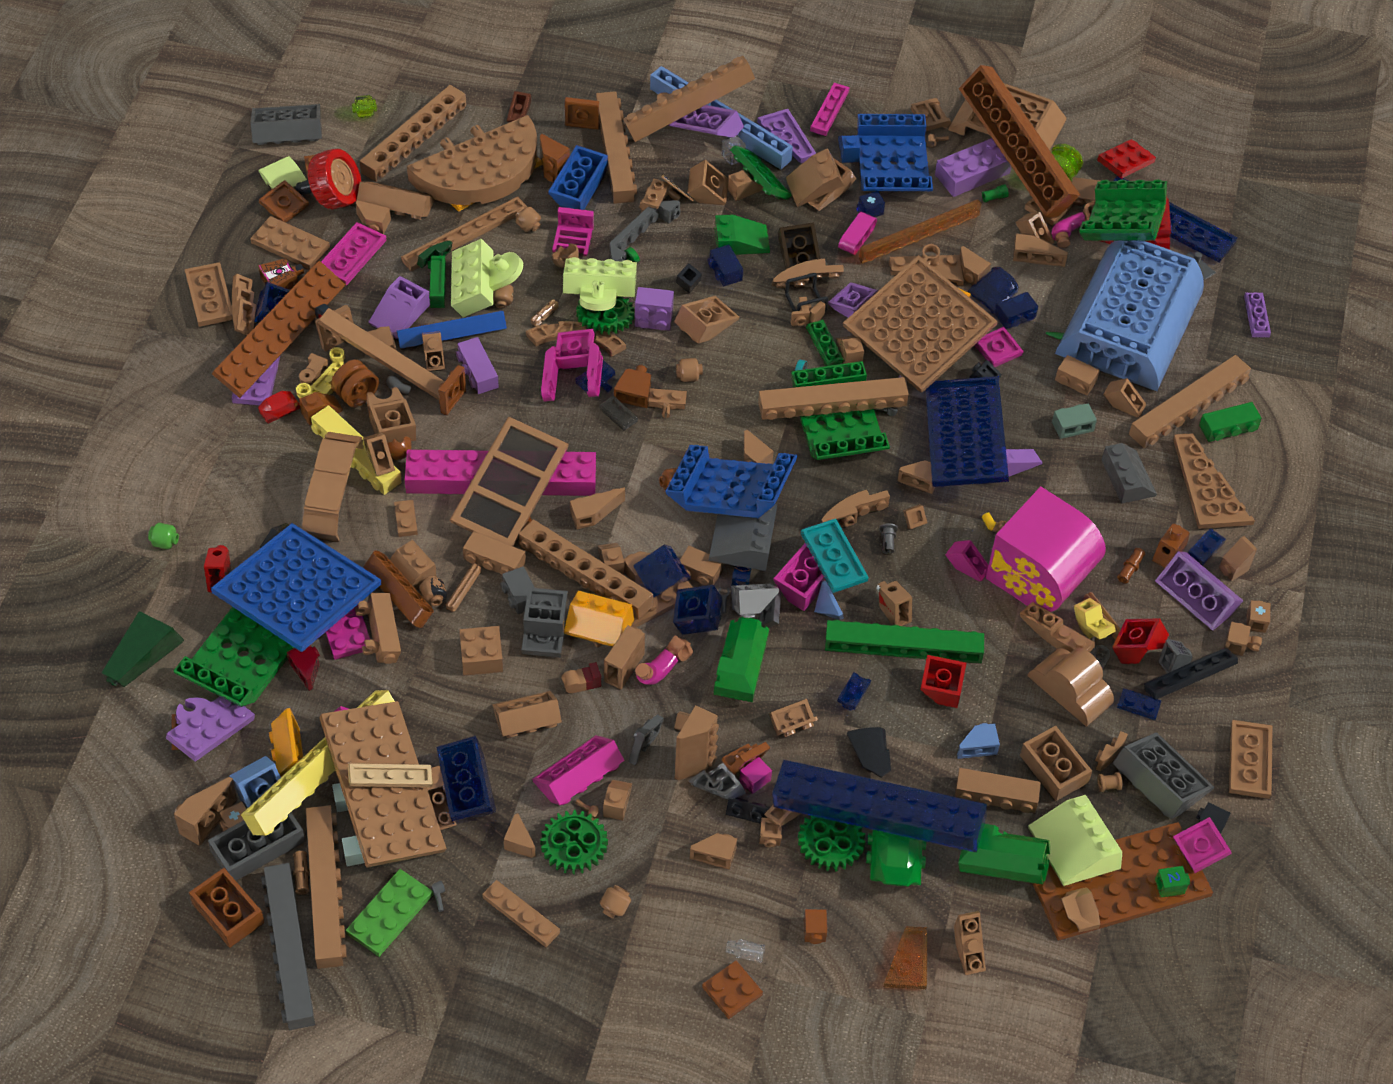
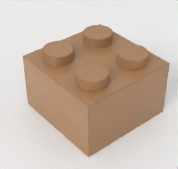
(481, 650)

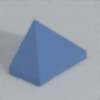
(827, 603)

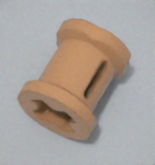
(1109, 782)

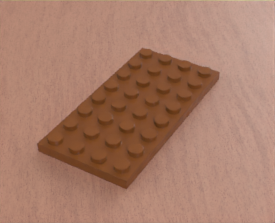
(1126, 891)

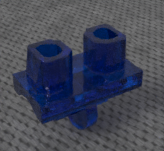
(853, 691)

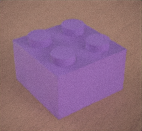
(654, 308)

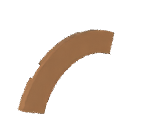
(546, 333)

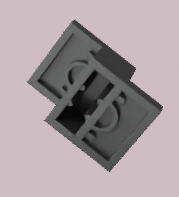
(544, 622)

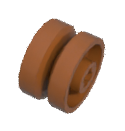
(353, 382)

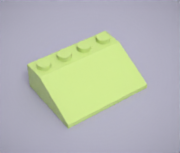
(1078, 841)

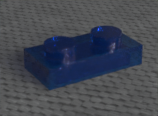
(1206, 546)
(1139, 704)

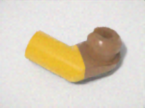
(991, 524)

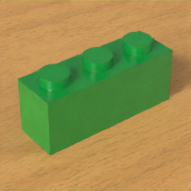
(1230, 422)

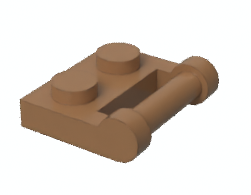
(932, 121)

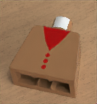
(895, 603)

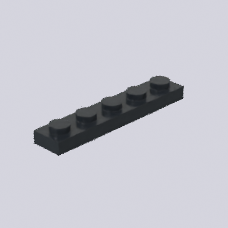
(1190, 673)

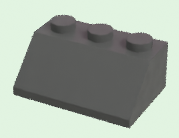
(1127, 473)

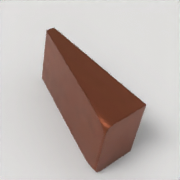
(519, 106)

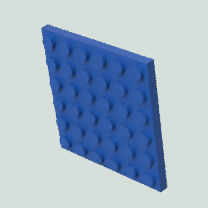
(296, 587)

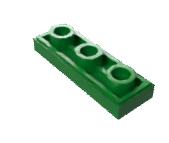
(824, 343)

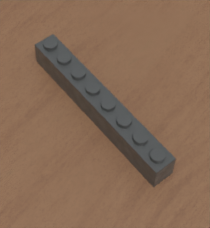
(289, 947)

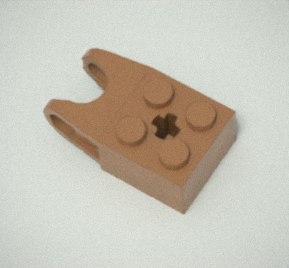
(391, 416)

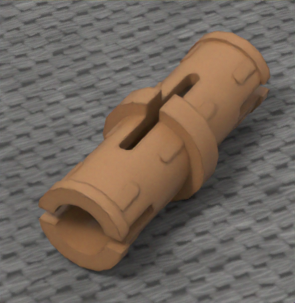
(301, 872)

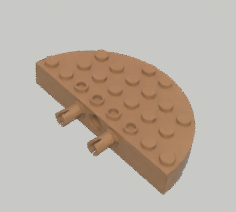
(481, 167)

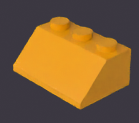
(597, 618)
(286, 741)

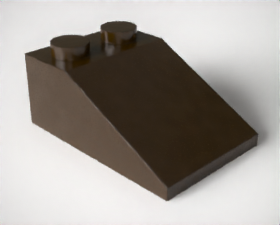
(798, 244)

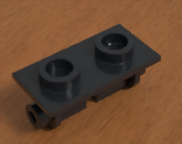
(748, 811)

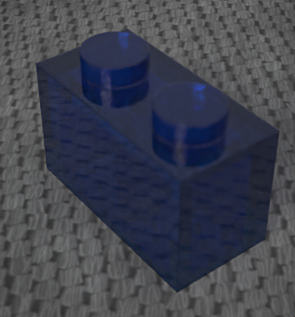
(725, 265)
(1016, 310)

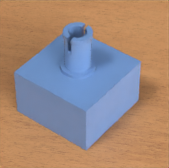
(255, 780)

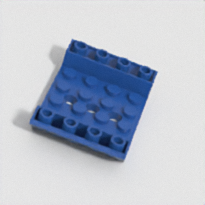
(898, 140)
(706, 483)

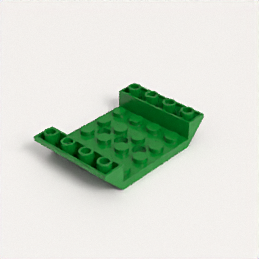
(1126, 211)
(843, 437)
(225, 671)

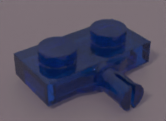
(607, 373)

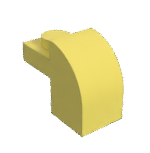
(1091, 619)

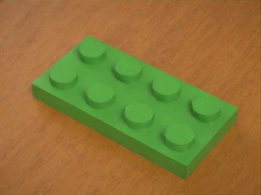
(389, 912)

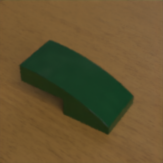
(439, 249)

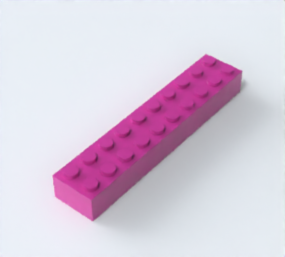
(454, 469)

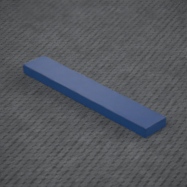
(453, 328)

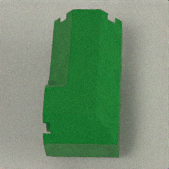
(741, 659)
(1008, 856)

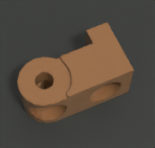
(314, 370)

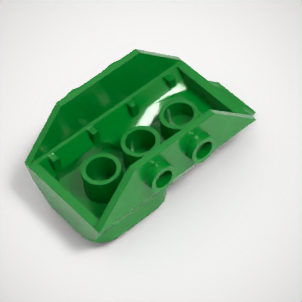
(895, 858)

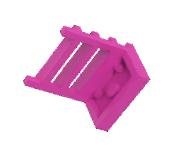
(574, 223)

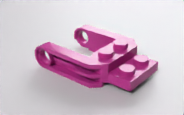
(572, 351)

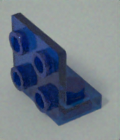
(661, 570)

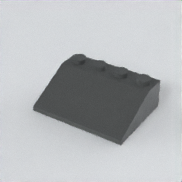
(286, 124)
(743, 540)
(1162, 775)

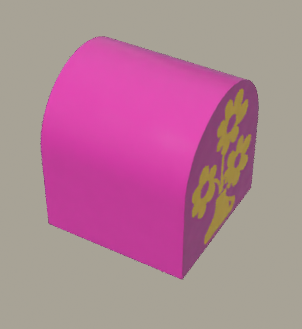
(1045, 551)

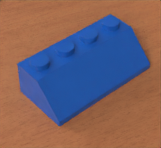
(579, 178)

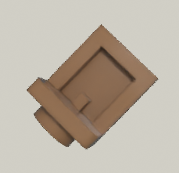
(801, 317)
(770, 833)

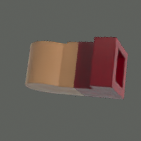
(582, 679)

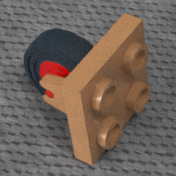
(327, 338)

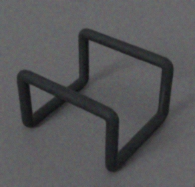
(819, 298)

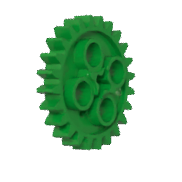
(613, 319)
(560, 852)
(834, 855)

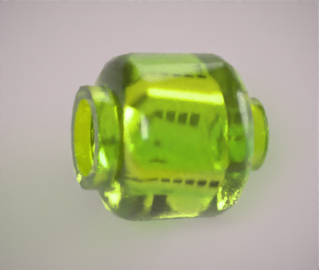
(364, 106)

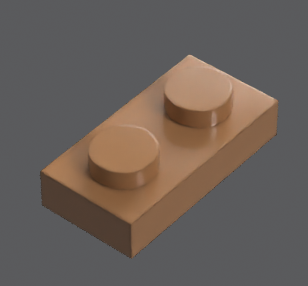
(405, 518)

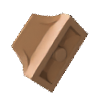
(1082, 909)

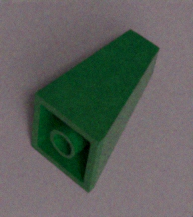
(140, 649)

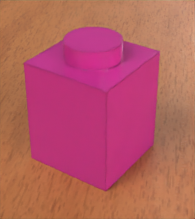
(755, 775)

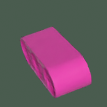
(857, 233)

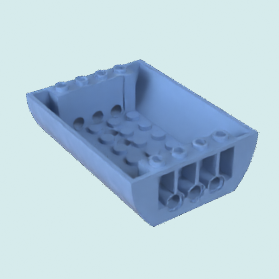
(1153, 330)

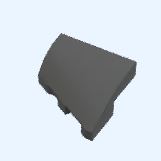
(719, 782)

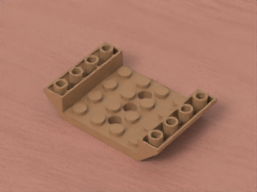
(1040, 111)

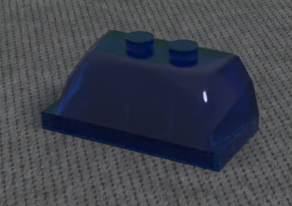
(466, 779)

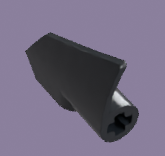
(871, 749)

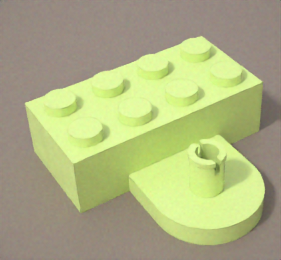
(479, 274)
(599, 281)

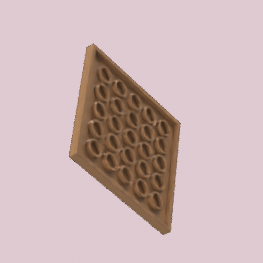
(920, 323)

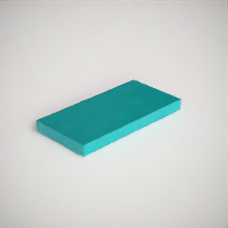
(834, 555)

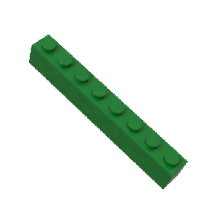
(904, 641)

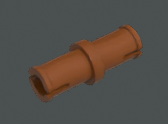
(1131, 565)

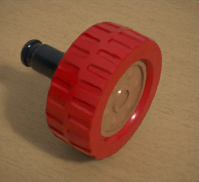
(332, 179)

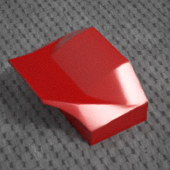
(278, 406)

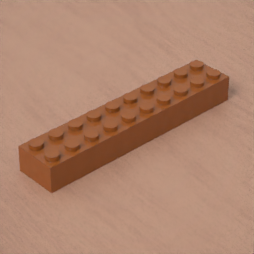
(1019, 142)

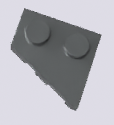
(644, 737)

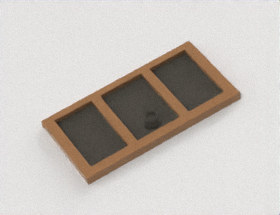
(509, 482)

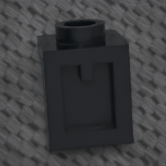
(985, 369)

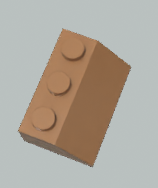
(527, 714)

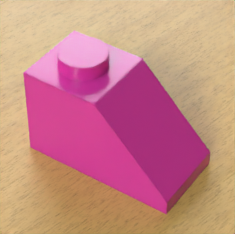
(967, 559)

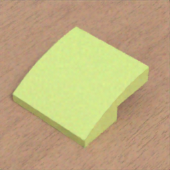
(282, 170)

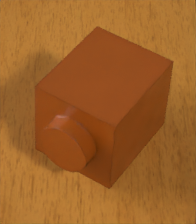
(815, 926)

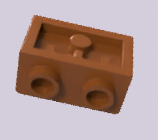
(743, 756)

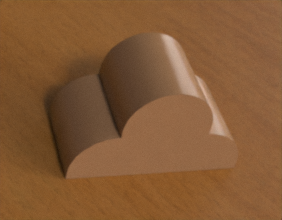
(1074, 683)

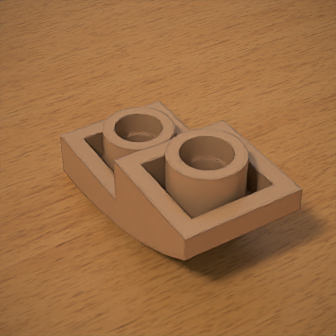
(1111, 751)

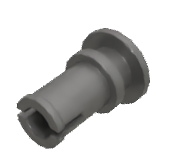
(888, 533)

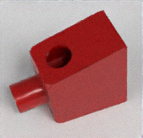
(216, 559)

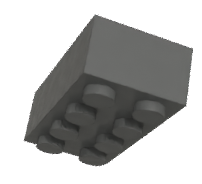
(243, 852)

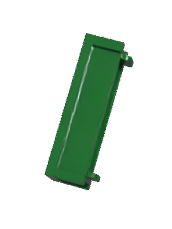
(437, 281)

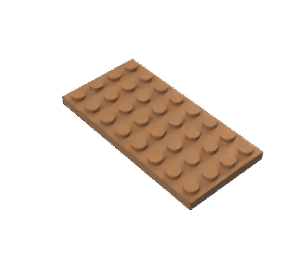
(387, 821)

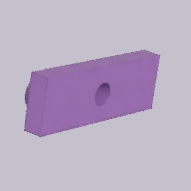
(1257, 314)

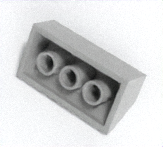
(752, 599)

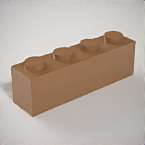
(998, 790)

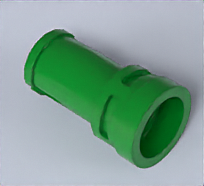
(999, 192)

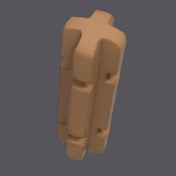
(544, 313)

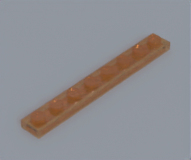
(919, 231)

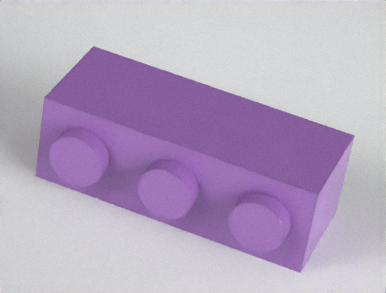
(477, 365)

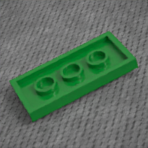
(761, 172)

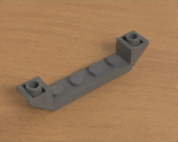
(667, 211)

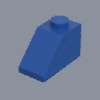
(849, 148)

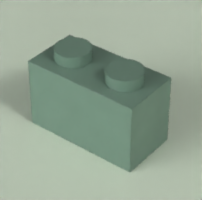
(1074, 420)

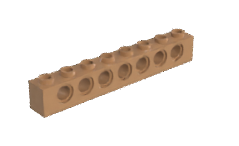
(413, 133)
(584, 568)

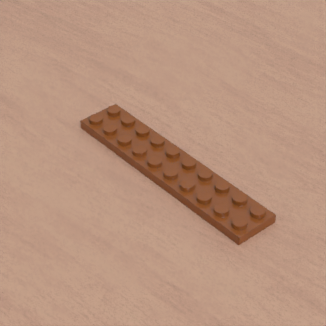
(278, 329)

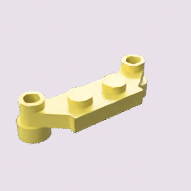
(323, 383)

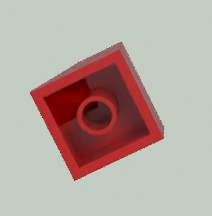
(1138, 637)
(943, 680)

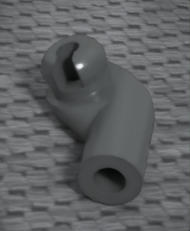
(393, 381)

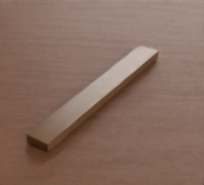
(469, 230)
(381, 352)

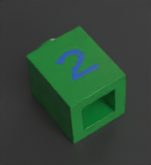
(1172, 881)

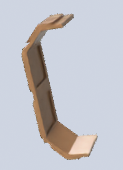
(329, 484)

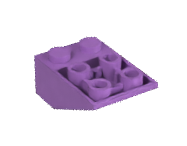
(400, 306)

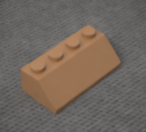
(396, 199)
(696, 744)

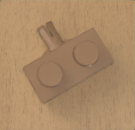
(667, 400)

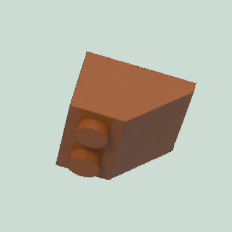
(553, 157)

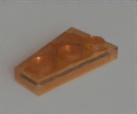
(910, 961)

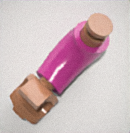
(1062, 229)
(658, 669)

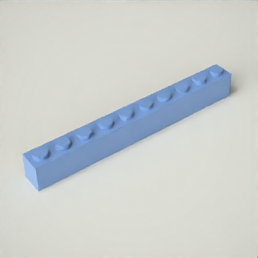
(754, 136)

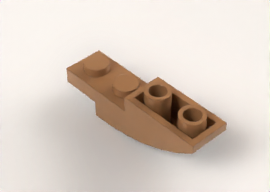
(814, 266)
(855, 505)
(1053, 630)

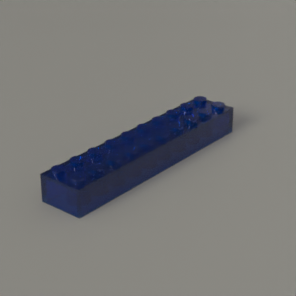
(880, 805)

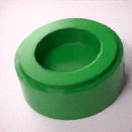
(632, 255)

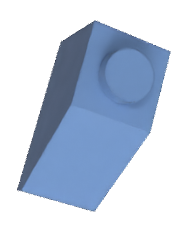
(980, 742)

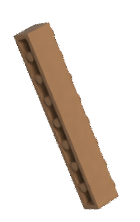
(689, 98)
(615, 147)
(833, 398)
(1189, 401)
(324, 887)

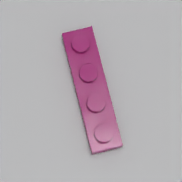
(829, 109)

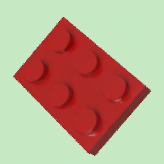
(1126, 158)

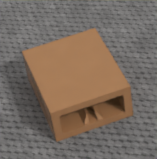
(624, 657)

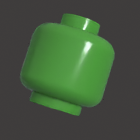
(163, 536)

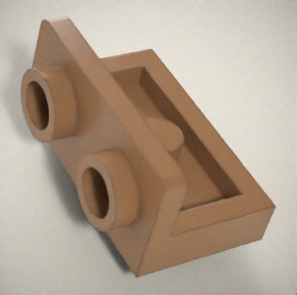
(654, 194)
(792, 717)

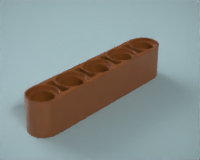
(400, 589)

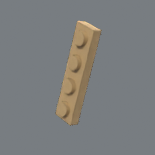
(389, 775)

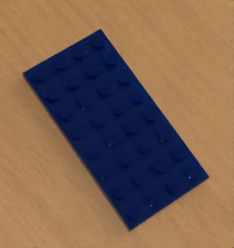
(966, 432)

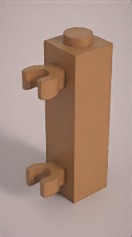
(383, 628)

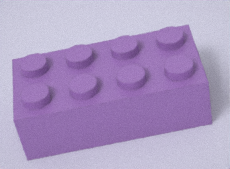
(972, 167)

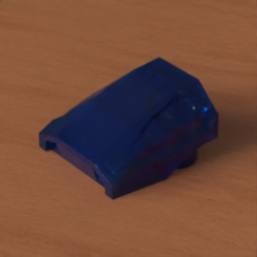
(994, 288)

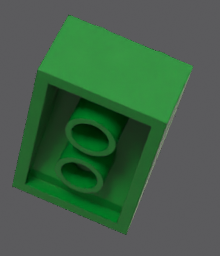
(741, 234)

